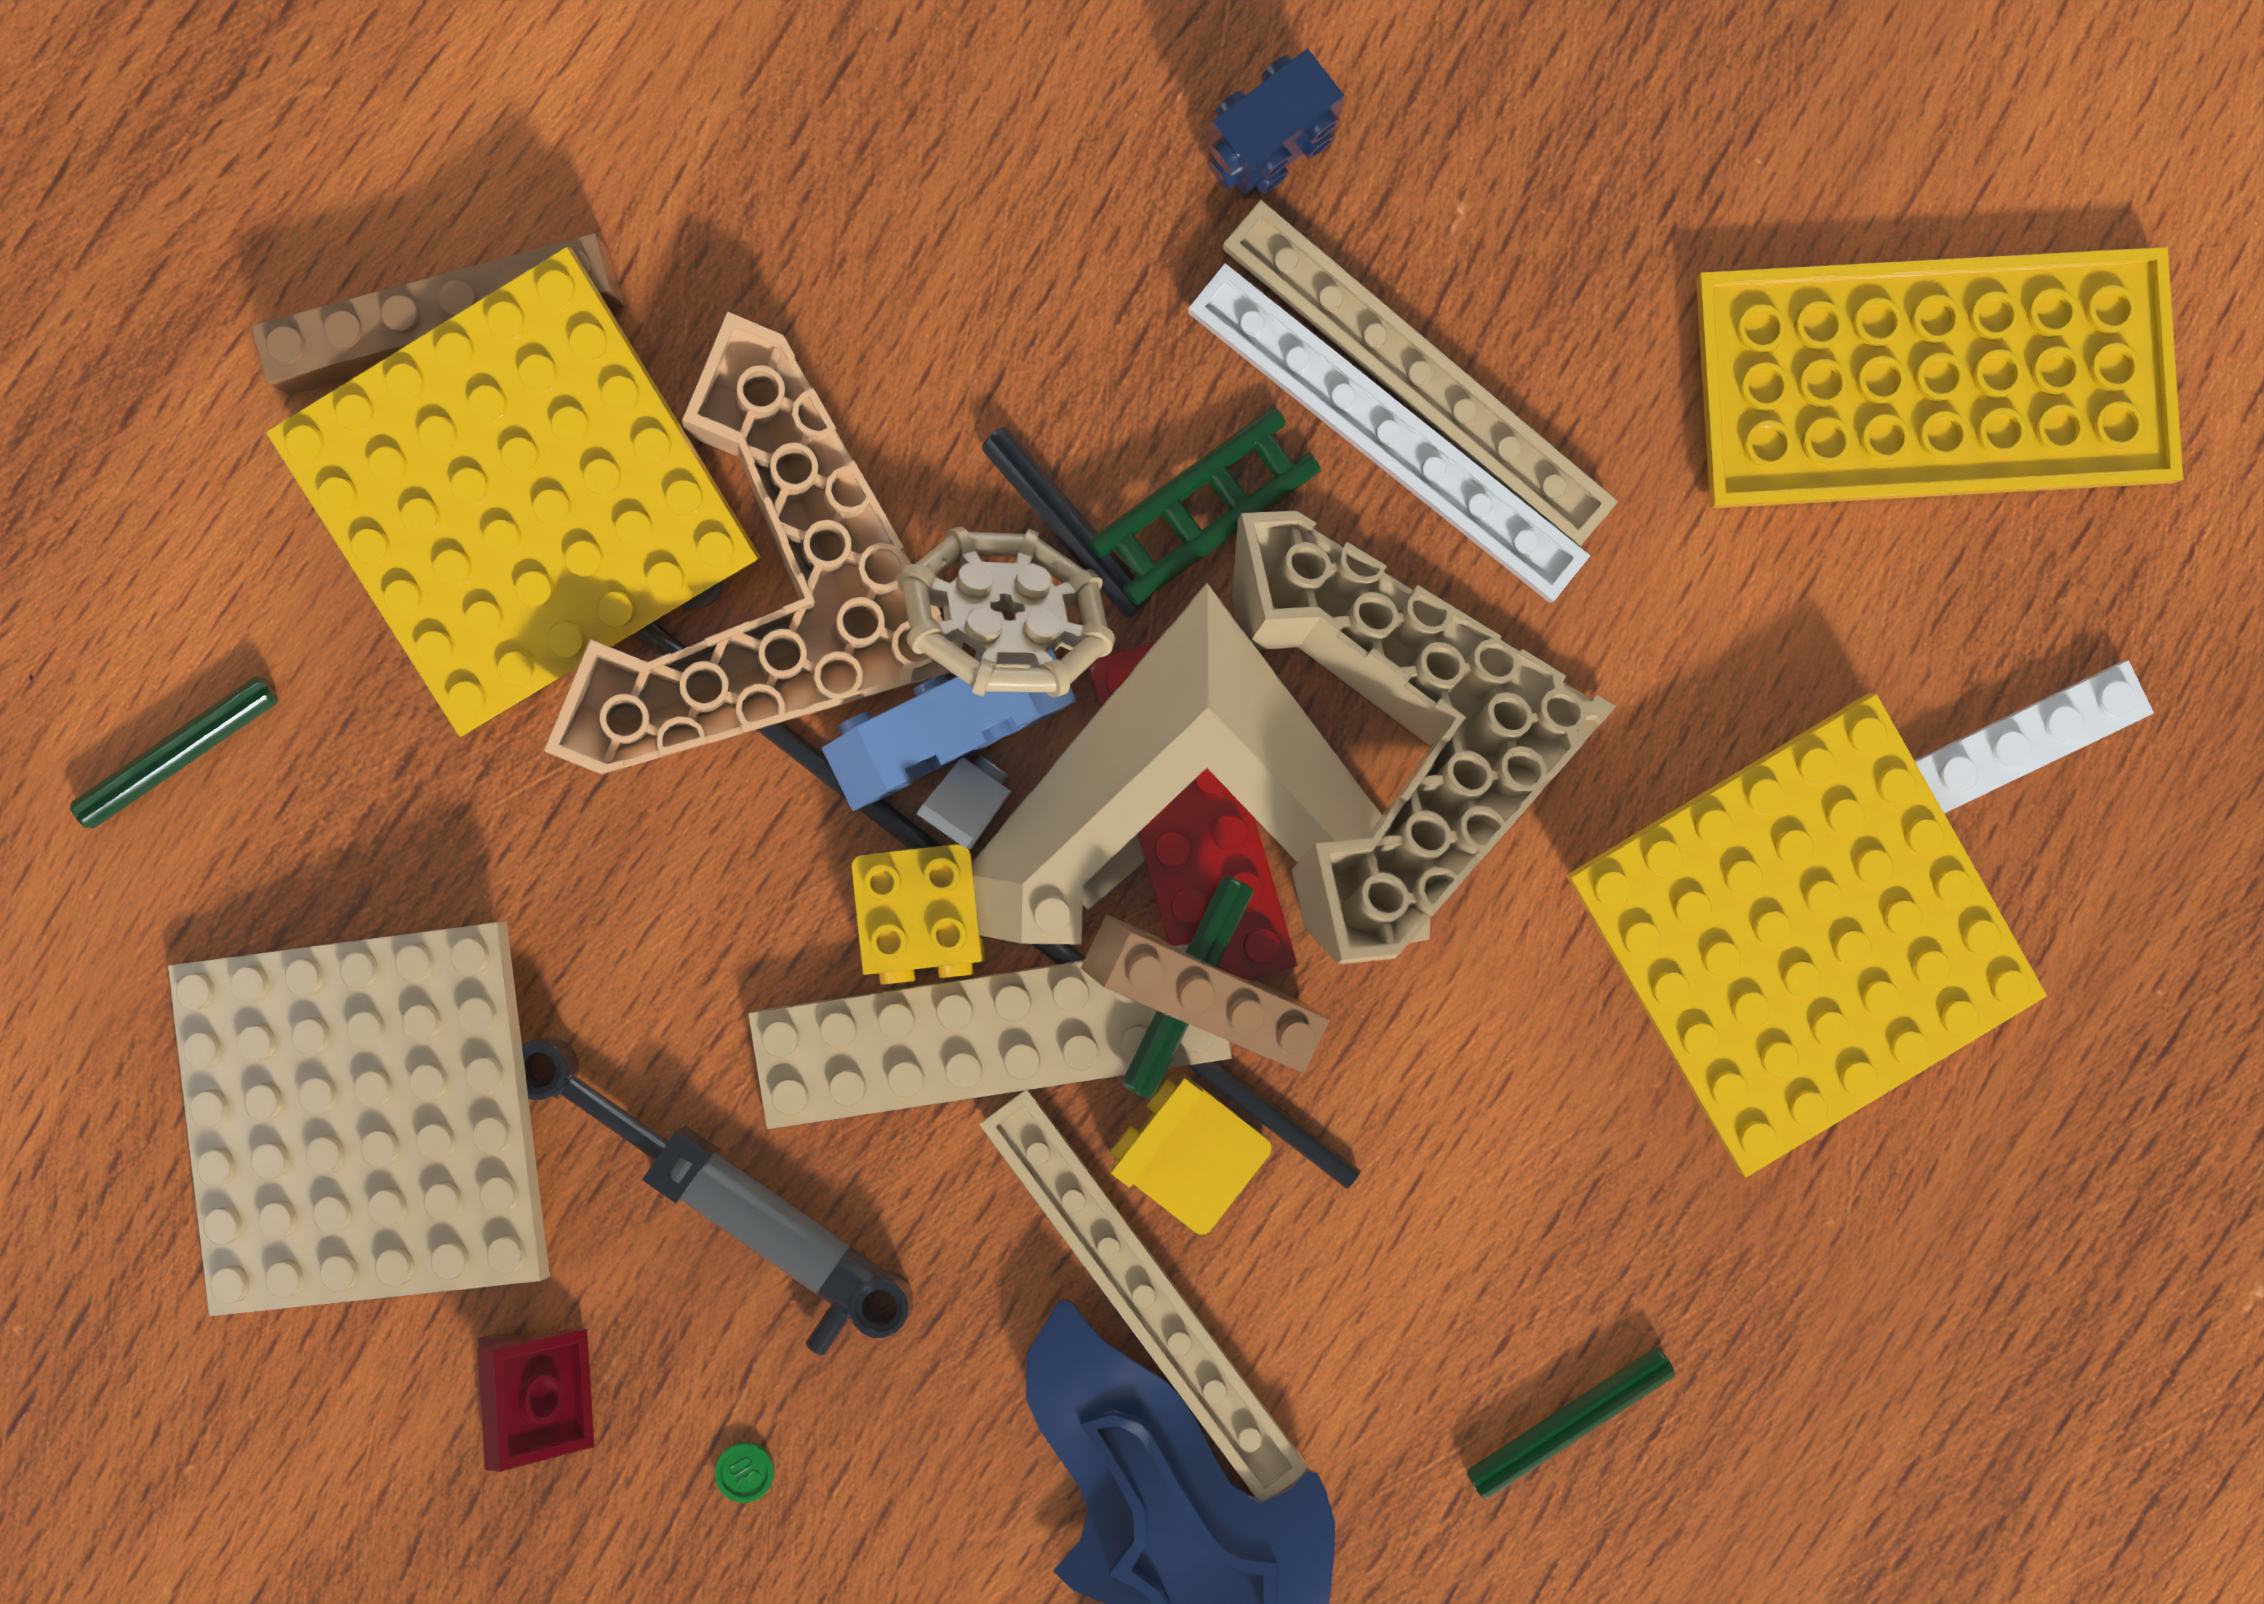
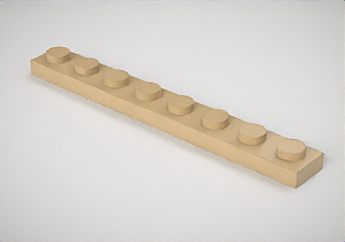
(1418, 373)
(1144, 1296)

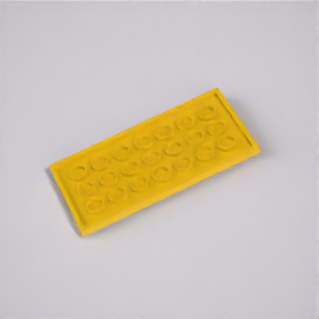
(1939, 377)

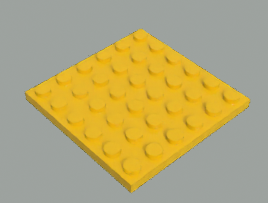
(514, 491)
(1807, 934)

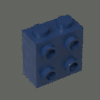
(1274, 124)

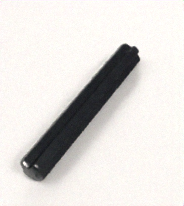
(1059, 515)

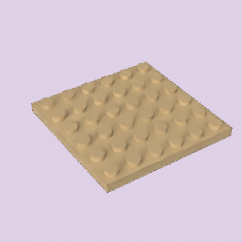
(359, 1120)

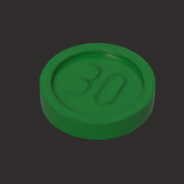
(744, 1472)

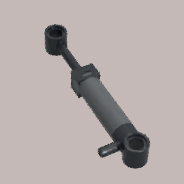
(695, 1173)

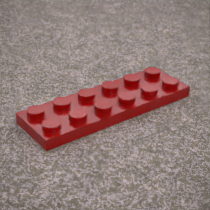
(1197, 844)

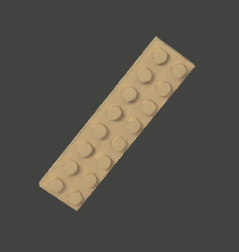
(951, 1043)

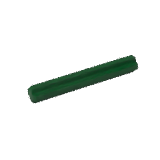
(173, 752)
(1207, 945)
(1571, 1423)

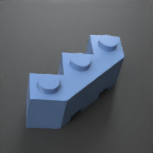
(928, 734)

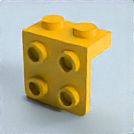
(917, 913)
(1190, 1154)

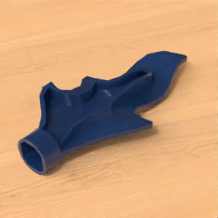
(1155, 1496)

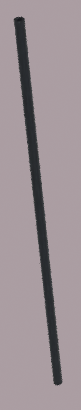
(915, 838)

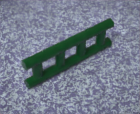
(1168, 498)

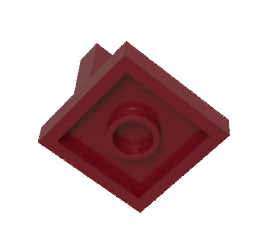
(534, 1397)

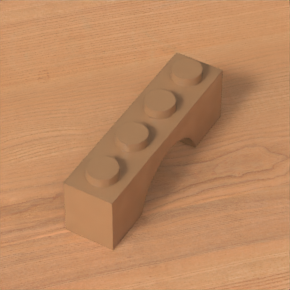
(1204, 995)

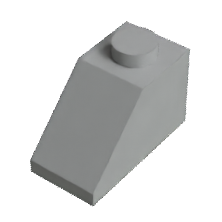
(967, 801)

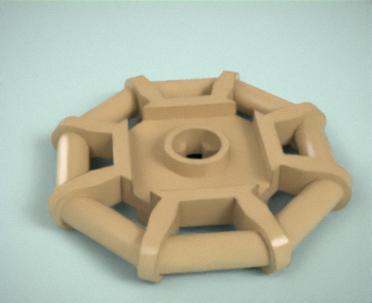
(1014, 651)

